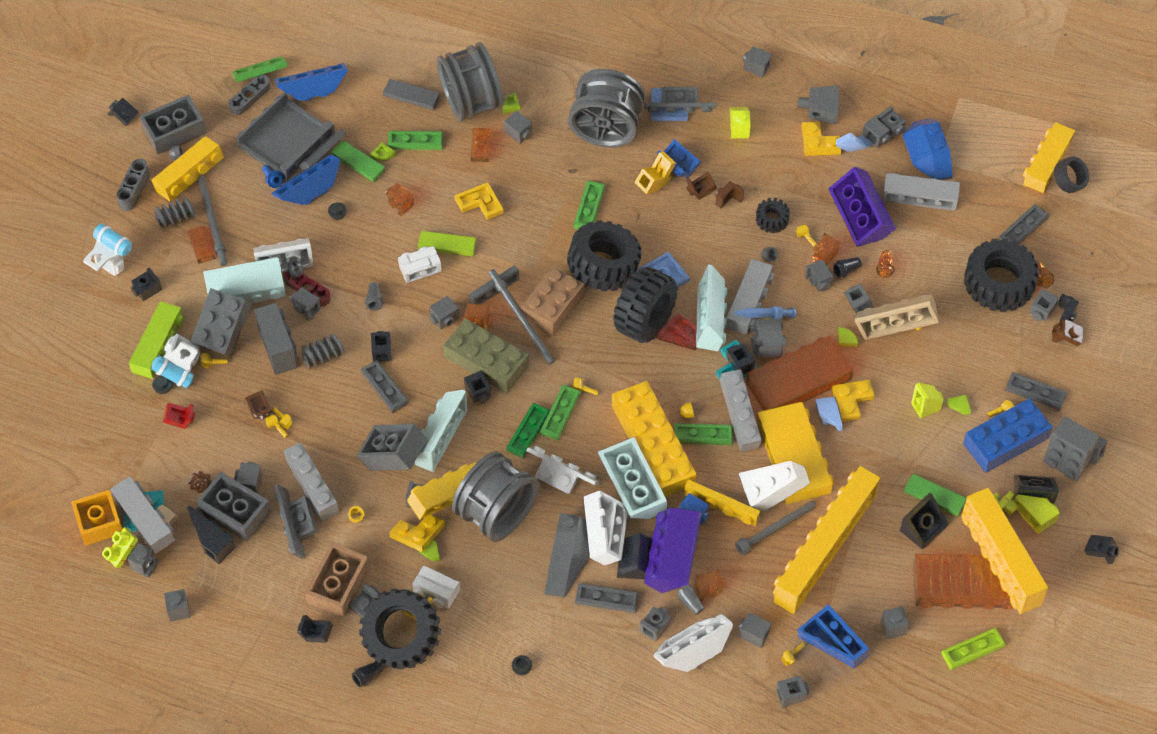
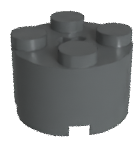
(767, 338)

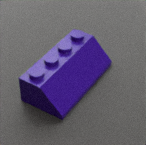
(861, 207)
(672, 549)

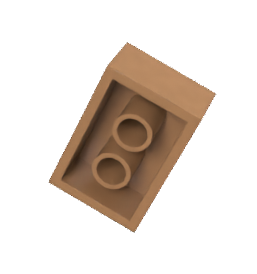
(553, 300)
(337, 580)

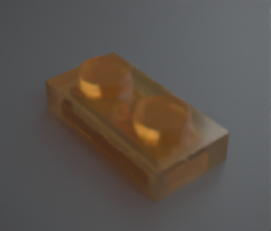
(480, 144)
(201, 244)

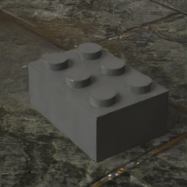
(172, 124)
(221, 322)
(276, 338)
(392, 447)
(1070, 448)
(234, 506)

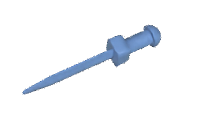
(773, 313)

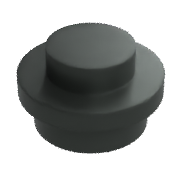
(337, 211)
(161, 385)
(521, 665)

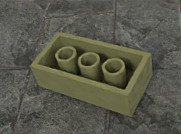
(483, 351)

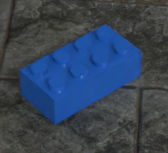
(1007, 435)

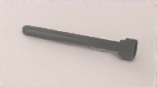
(745, 545)

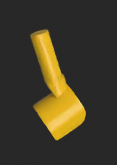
(804, 231)
(206, 361)
(579, 385)
(1004, 407)
(272, 421)
(285, 421)
(788, 656)

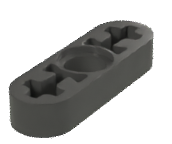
(247, 102)

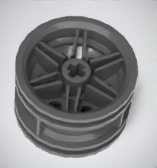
(470, 81)
(606, 108)
(495, 496)

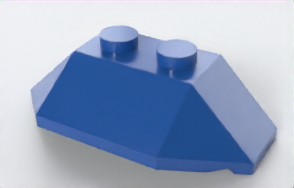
(313, 83)
(929, 149)
(310, 182)

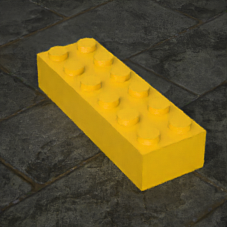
(647, 423)
(1004, 551)

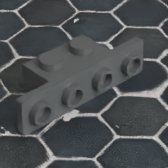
(680, 98)
(297, 520)

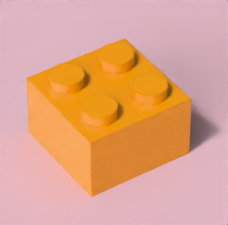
(96, 517)

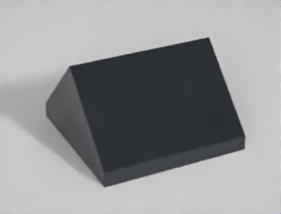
(1036, 487)
(924, 522)
(634, 557)

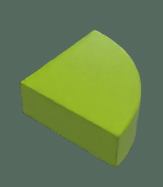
(511, 104)
(382, 153)
(846, 338)
(959, 404)
(431, 551)

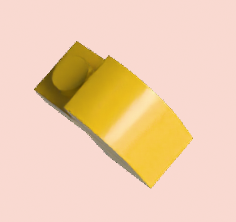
(655, 177)

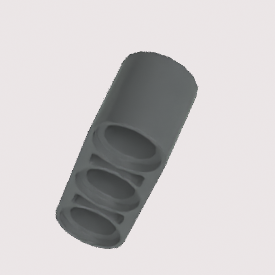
(133, 184)

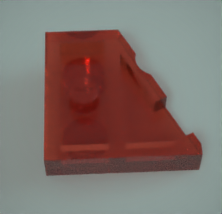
(679, 332)

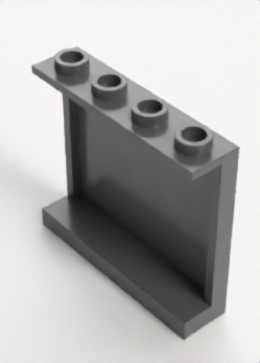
(283, 136)

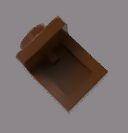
(701, 186)
(730, 190)
(1067, 331)
(258, 405)

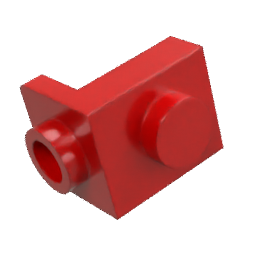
(178, 415)

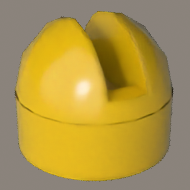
(687, 410)
(354, 511)

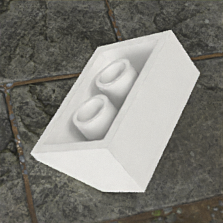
(287, 252)

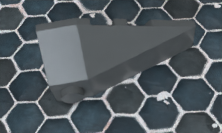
(568, 554)

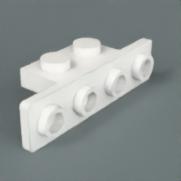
(559, 474)

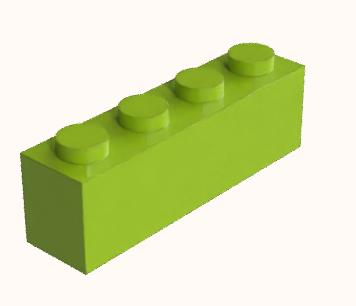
(153, 342)

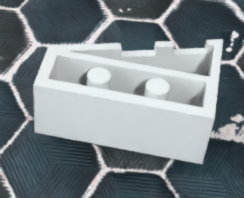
(773, 484)
(605, 527)

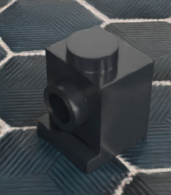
(146, 285)
(381, 346)
(741, 353)
(477, 387)

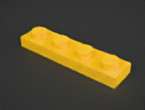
(723, 503)

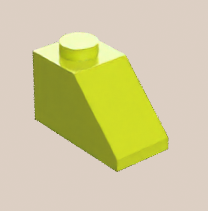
(740, 122)
(926, 399)
(1037, 512)

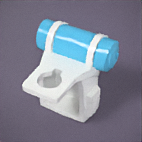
(108, 250)
(177, 361)

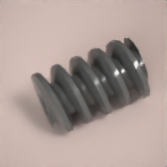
(174, 212)
(321, 350)

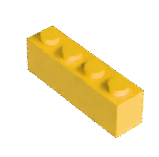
(1050, 153)
(187, 168)
(437, 492)

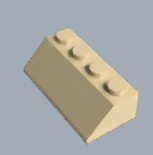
(897, 317)

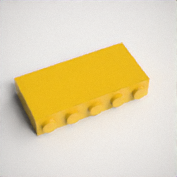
(792, 438)

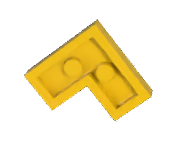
(817, 144)
(482, 197)
(848, 395)
(417, 536)

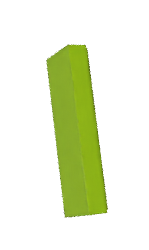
(448, 243)
(973, 648)

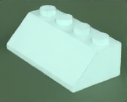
(248, 281)
(711, 310)
(441, 428)
(633, 479)

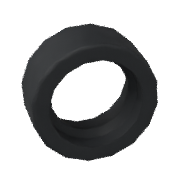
(1081, 172)

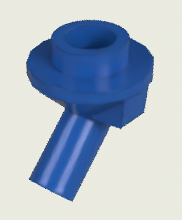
(273, 178)

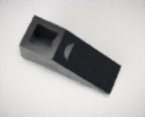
(214, 541)

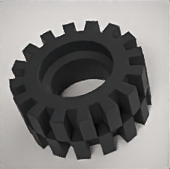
(772, 206)

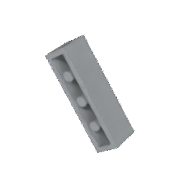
(920, 191)
(750, 294)
(740, 410)
(311, 482)
(142, 514)

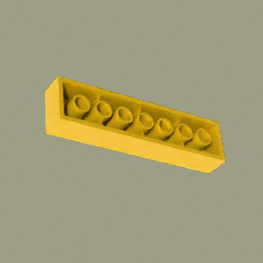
(826, 539)

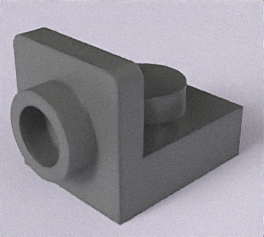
(363, 599)

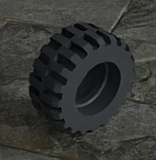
(609, 239)
(997, 294)
(645, 304)
(374, 623)

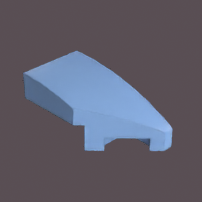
(852, 143)
(829, 412)

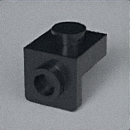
(123, 111)
(1070, 306)
(1102, 547)
(314, 630)

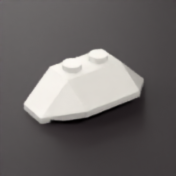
(695, 644)

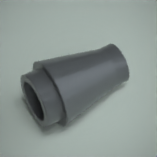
(374, 297)
(690, 598)

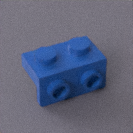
(685, 161)

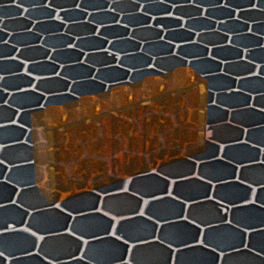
(800, 374)
(957, 582)

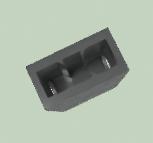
(821, 104)

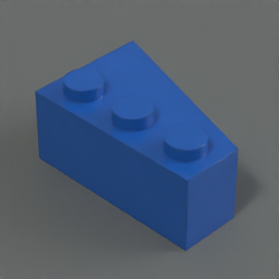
(833, 636)

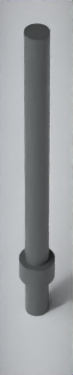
(219, 247)
(501, 287)

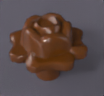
(199, 481)

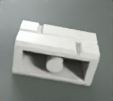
(419, 264)
(437, 586)

